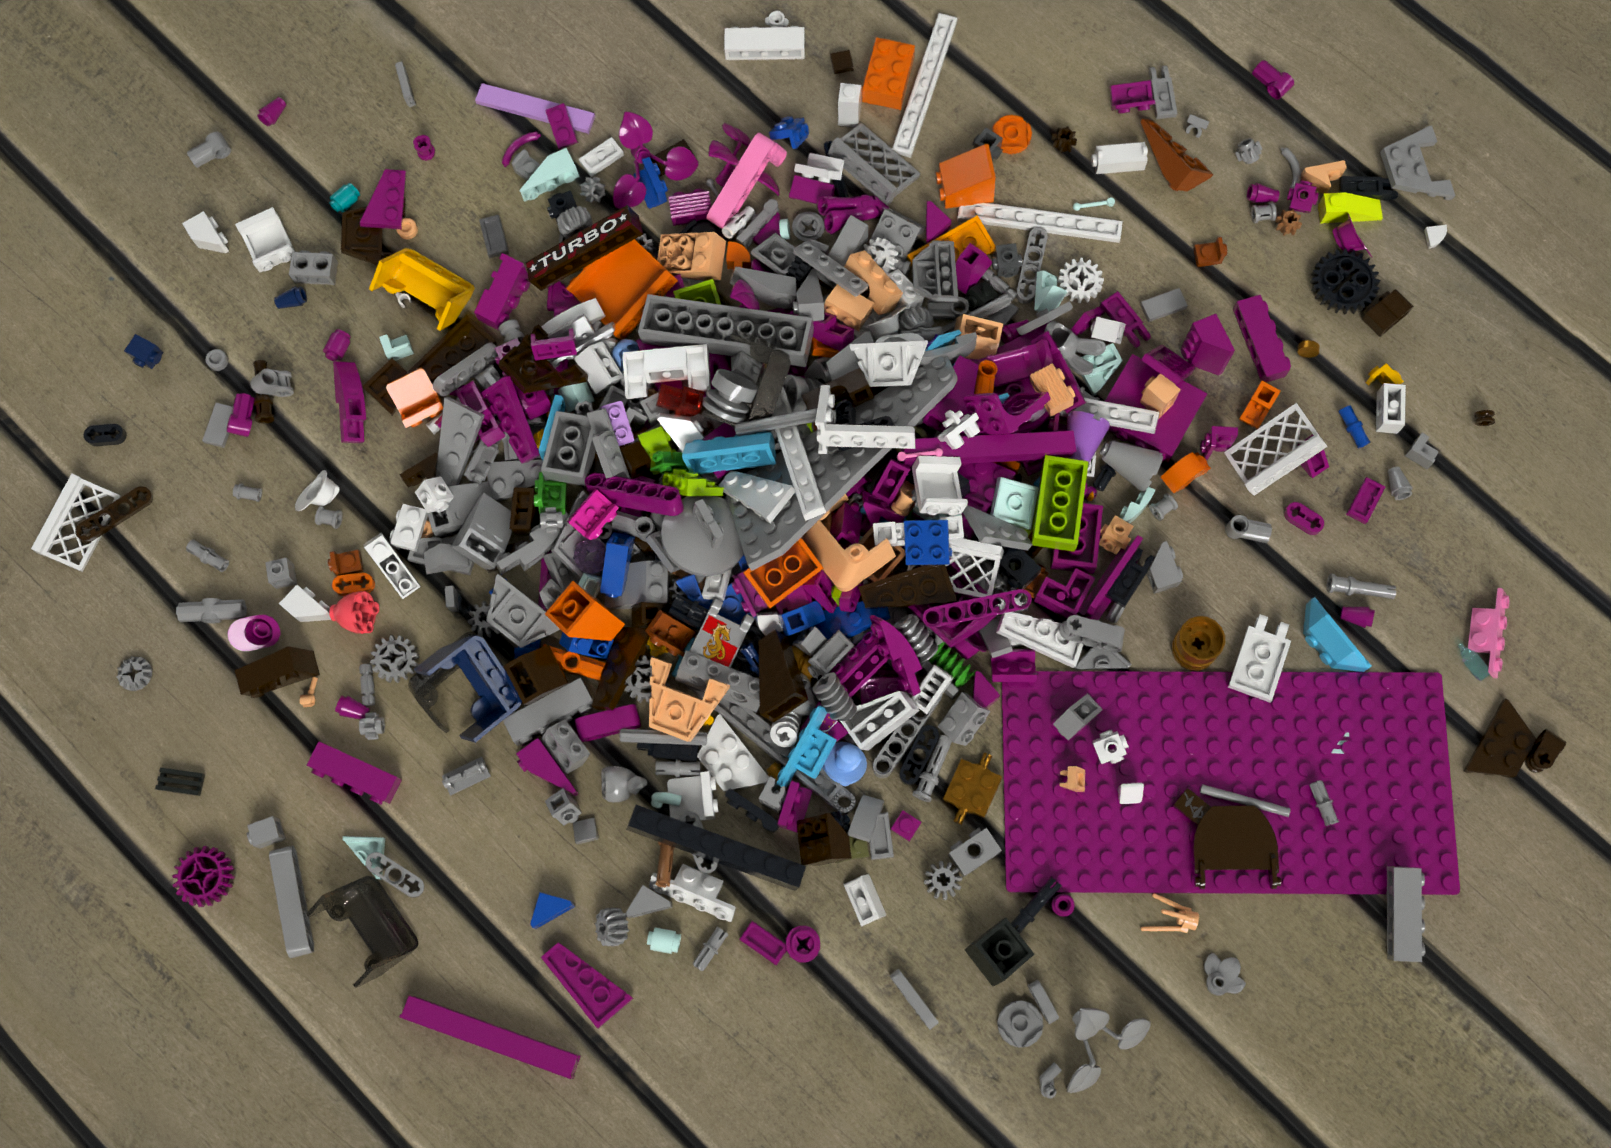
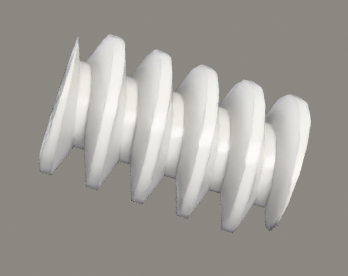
(786, 730)

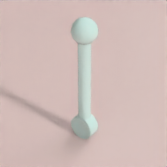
(1110, 202)

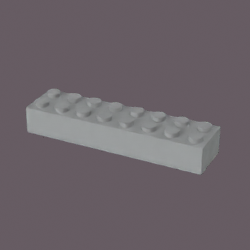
(689, 323)

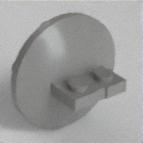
(702, 537)

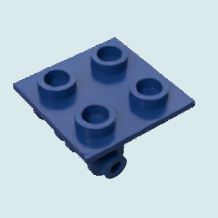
(927, 542)

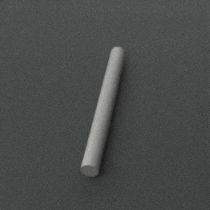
(1244, 800)

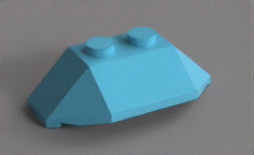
(1330, 641)

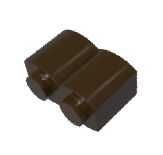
(1387, 312)

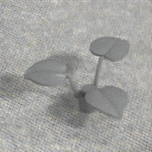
(1088, 1023)

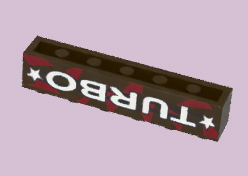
(584, 248)

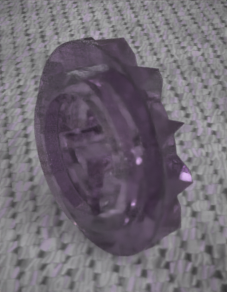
(590, 546)

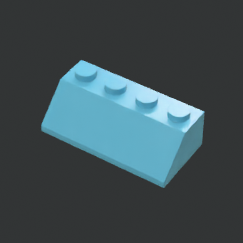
(730, 453)

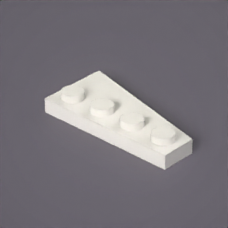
(759, 494)
(1040, 636)

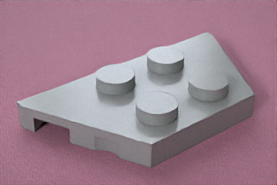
(517, 614)

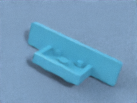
(810, 751)

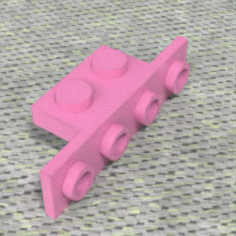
(1487, 631)

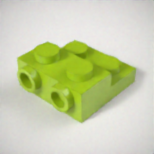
(690, 484)

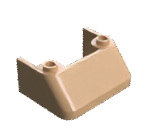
(847, 566)

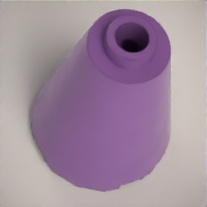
(1087, 433)

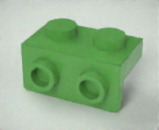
(550, 494)

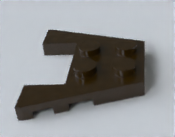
(362, 242)
(538, 374)

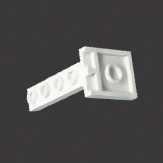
(856, 435)

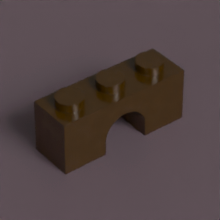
(850, 386)

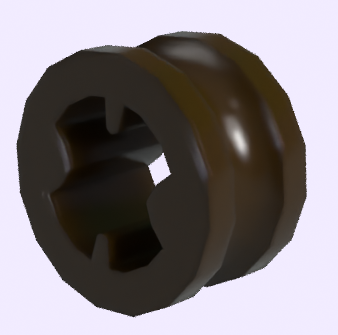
(1484, 417)

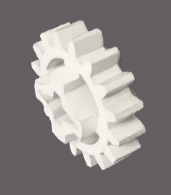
(884, 259)
(1088, 276)

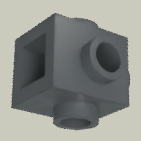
(990, 138)
(1006, 260)

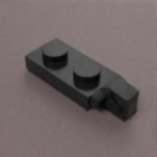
(673, 752)

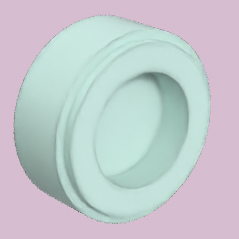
(784, 228)

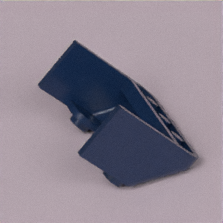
(486, 675)

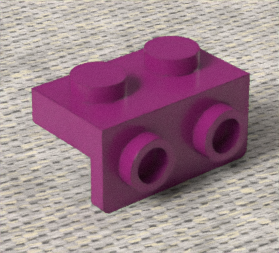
(1131, 96)

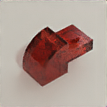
(682, 401)

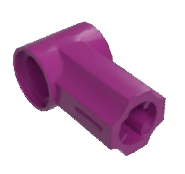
(1276, 82)
(240, 419)

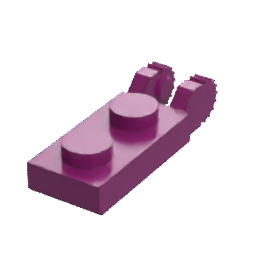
(1120, 311)

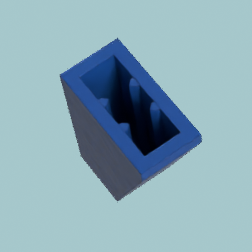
(616, 564)

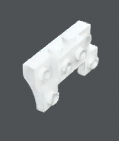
(666, 365)

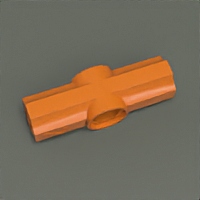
(585, 666)

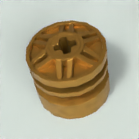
(1204, 634)

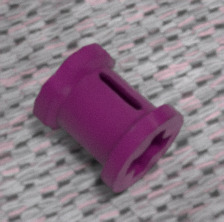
(424, 148)

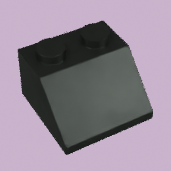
(999, 952)

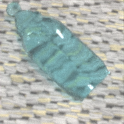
(1474, 663)

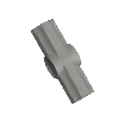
(211, 610)

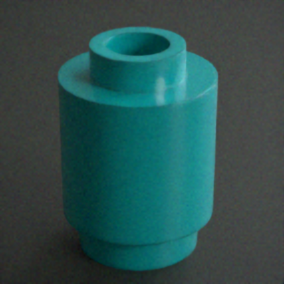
(344, 197)

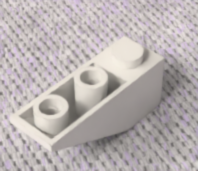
(391, 565)

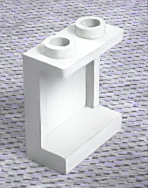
(266, 240)
(938, 485)

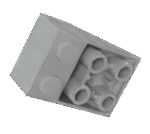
(452, 519)
(484, 533)

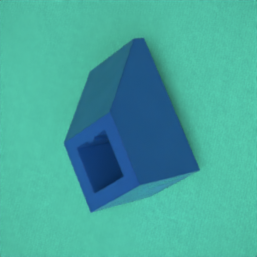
(801, 618)
(588, 647)

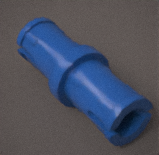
(1354, 426)

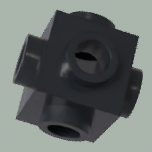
(559, 204)

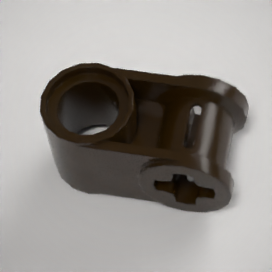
(1544, 751)

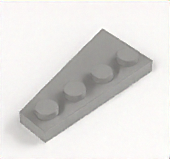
(457, 438)

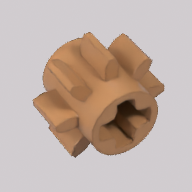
(1291, 217)

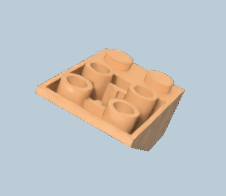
(693, 255)
(987, 333)

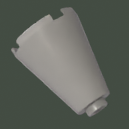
(1132, 462)

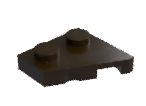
(377, 384)

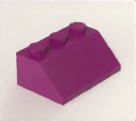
(1208, 345)

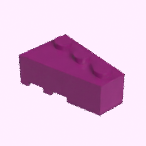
(504, 292)

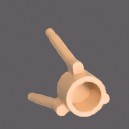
(1185, 918)

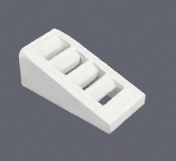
(937, 693)

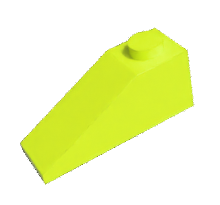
(1337, 206)

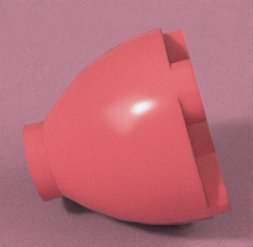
(355, 612)

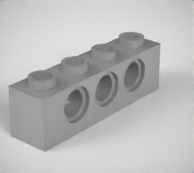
(697, 670)

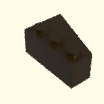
(276, 671)

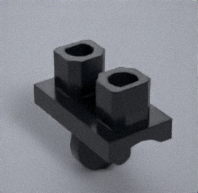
(688, 611)

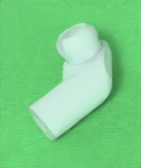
(665, 797)

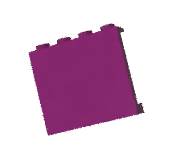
(1170, 425)

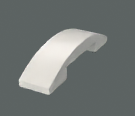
(590, 308)
(895, 531)

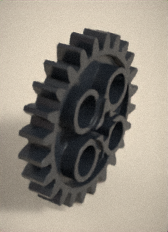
(1359, 294)

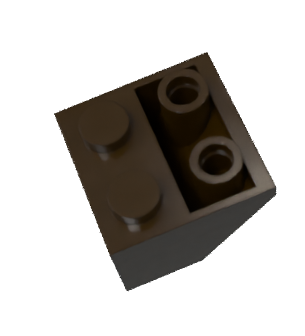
(536, 674)
(822, 841)

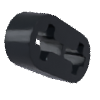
(105, 431)

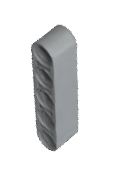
(902, 740)
(291, 901)

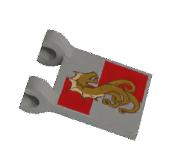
(719, 637)

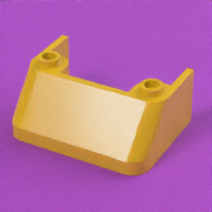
(426, 281)

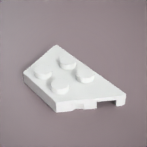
(889, 361)
(729, 759)

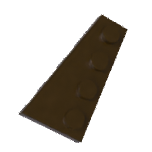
(620, 664)

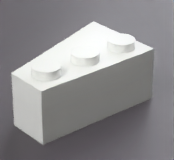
(879, 718)

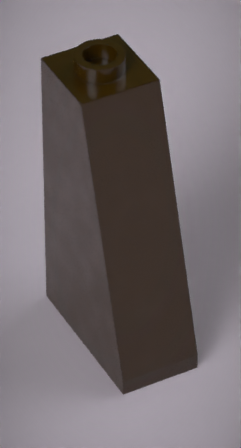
(779, 677)

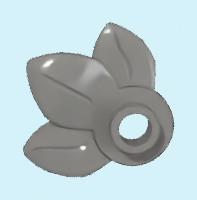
(1225, 972)

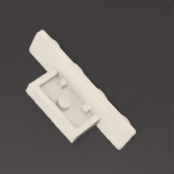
(698, 891)

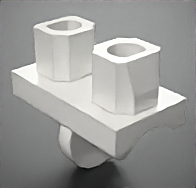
(966, 424)

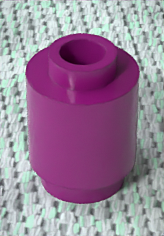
(337, 345)

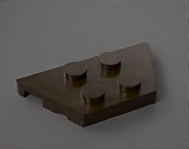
(1503, 744)

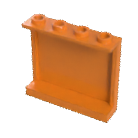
(622, 285)

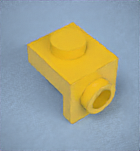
(1384, 375)

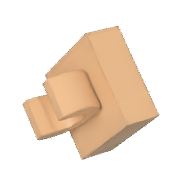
(1075, 779)

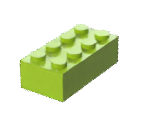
(1060, 503)

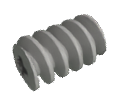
(917, 637)
(834, 697)

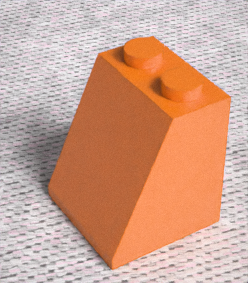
(967, 178)
(583, 615)

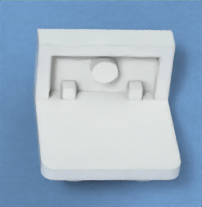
(696, 796)

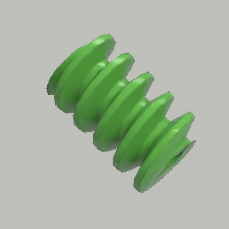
(952, 666)

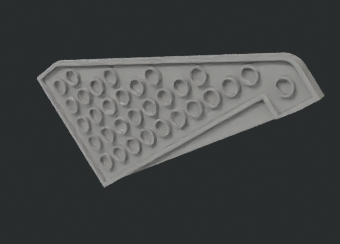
(837, 469)

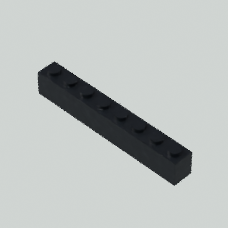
(716, 847)

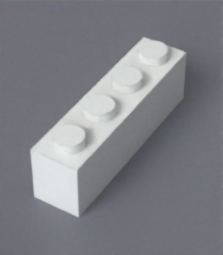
(764, 43)

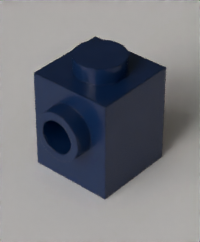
(143, 352)

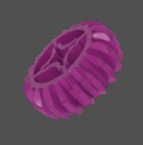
(197, 860)

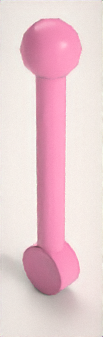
(902, 455)

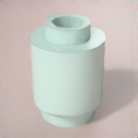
(664, 940)

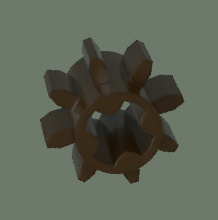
(1064, 139)

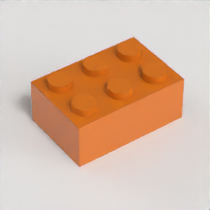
(888, 73)
(784, 574)

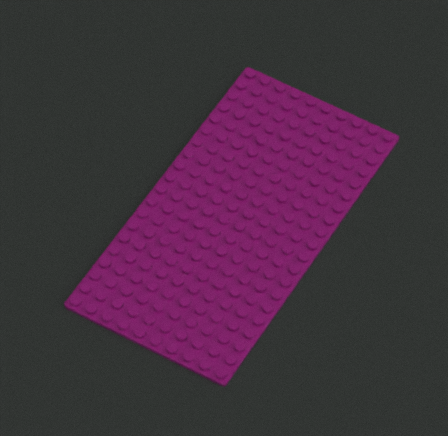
(1196, 731)

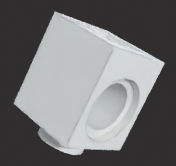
(1107, 330)

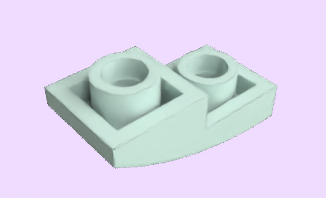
(1135, 509)

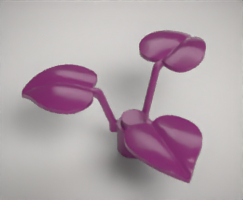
(632, 135)
(722, 152)
(743, 292)

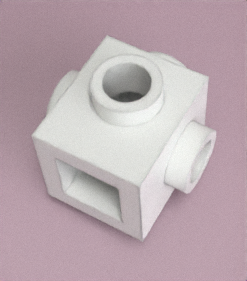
(434, 494)
(1106, 754)

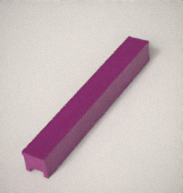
(1001, 447)
(490, 1037)

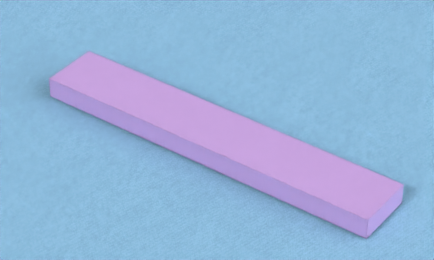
(529, 106)

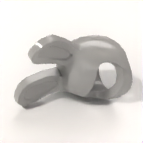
(1070, 344)

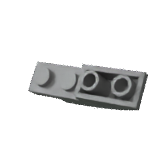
(530, 553)

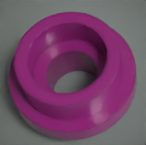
(1068, 900)

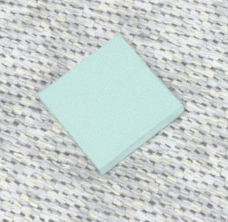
(1014, 502)

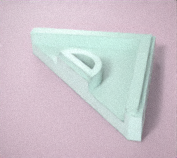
(364, 847)

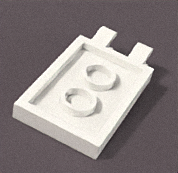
(1260, 660)

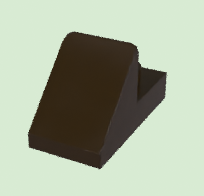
(416, 474)

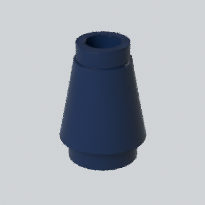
(291, 298)

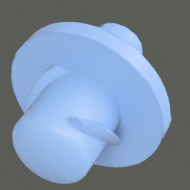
(845, 763)

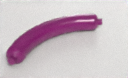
(516, 144)

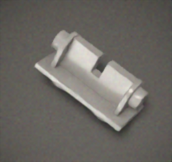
(477, 468)
(465, 776)

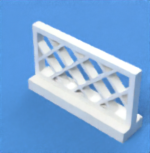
(1284, 464)
(59, 515)
(974, 549)

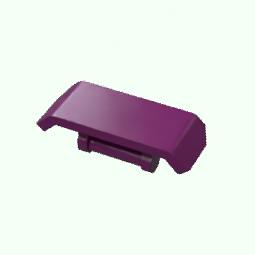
(1019, 363)

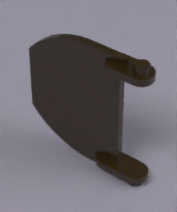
(1235, 841)

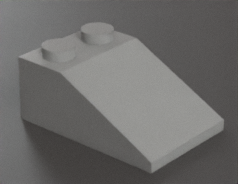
(645, 583)

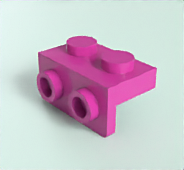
(593, 515)

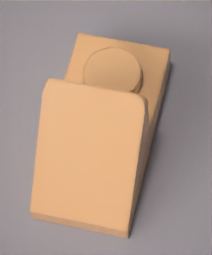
(1323, 174)

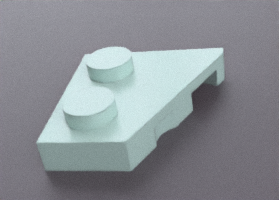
(1103, 368)

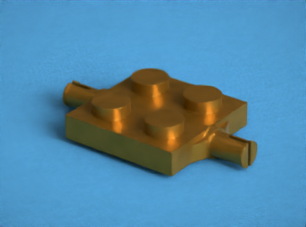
(972, 788)

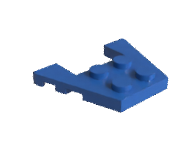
(731, 606)

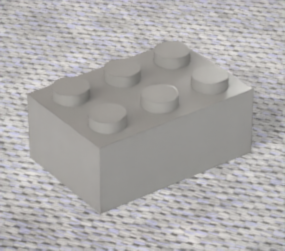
(569, 449)

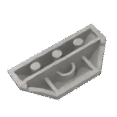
(936, 272)

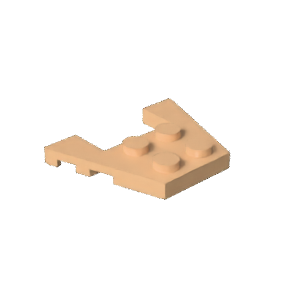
(677, 711)

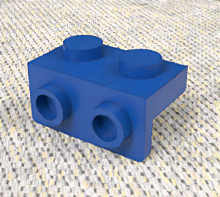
(791, 128)
(654, 187)

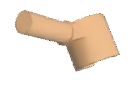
(309, 699)

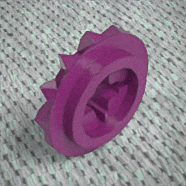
(812, 944)

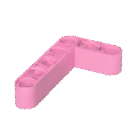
(744, 177)

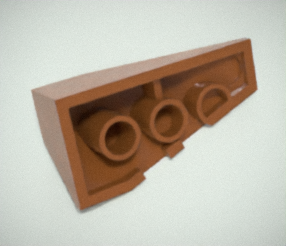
(1177, 167)

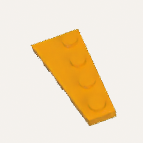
(968, 232)

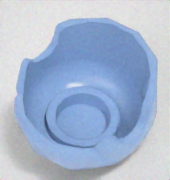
(623, 346)

